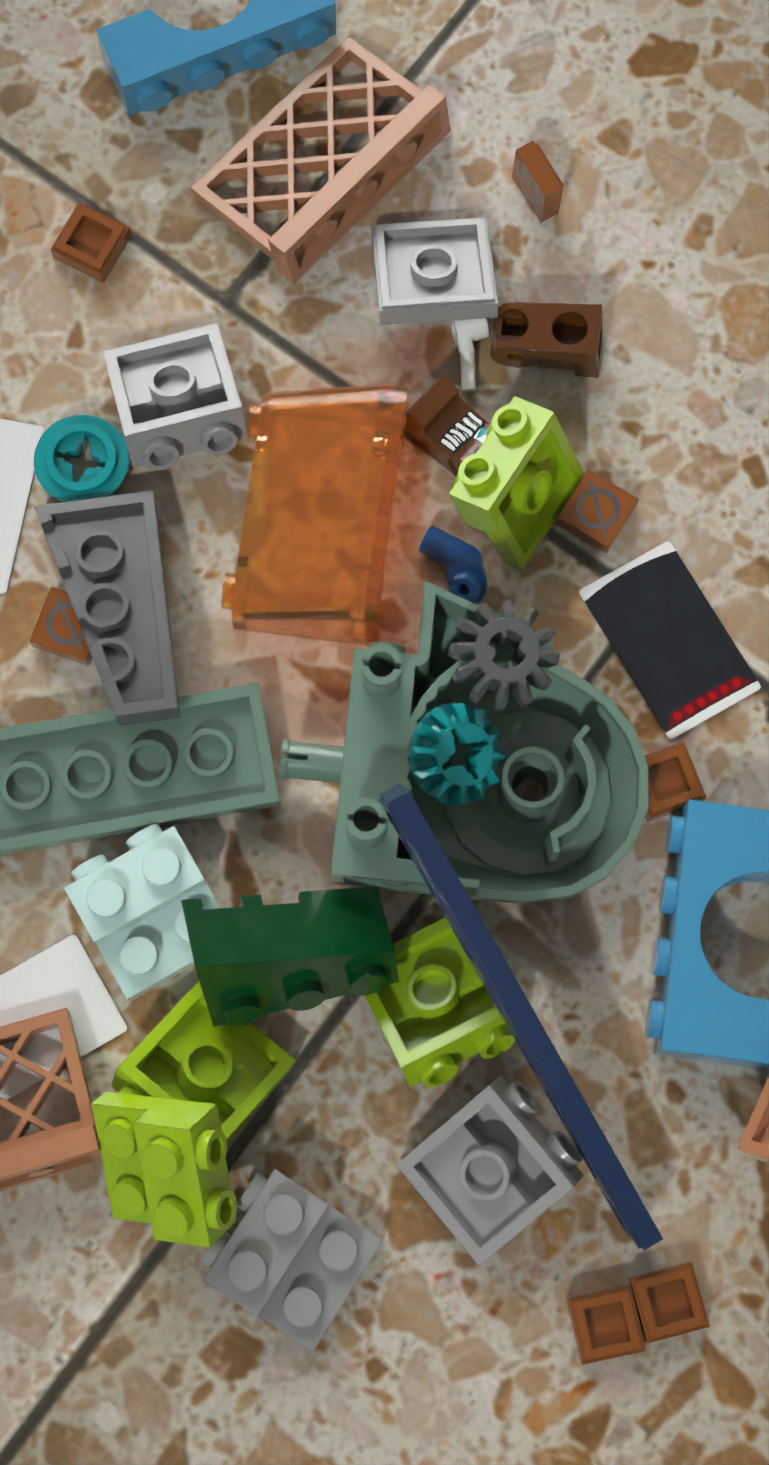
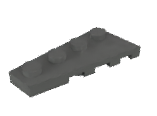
(117, 587)

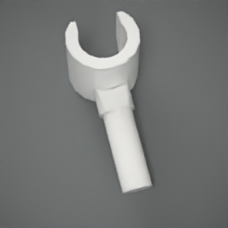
(464, 333)

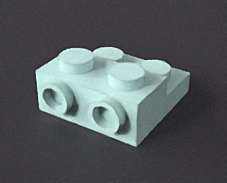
(137, 908)

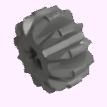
(526, 654)

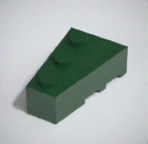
(289, 954)

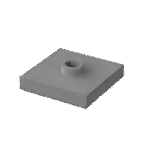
(434, 271)

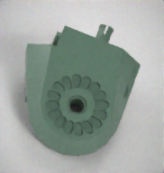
(497, 845)

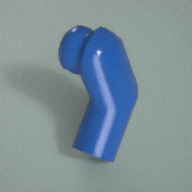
(462, 563)

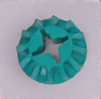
(67, 440)
(434, 744)

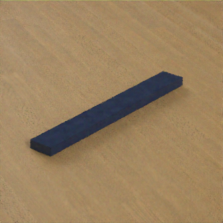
(519, 1016)

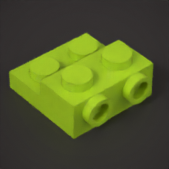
(517, 480)
(437, 1009)
(205, 1063)
(166, 1166)

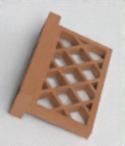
(363, 175)
(55, 1148)

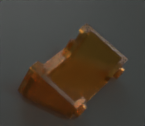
(318, 513)

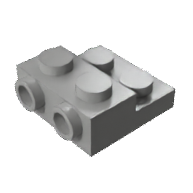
(176, 397)
(492, 1168)
(289, 1258)

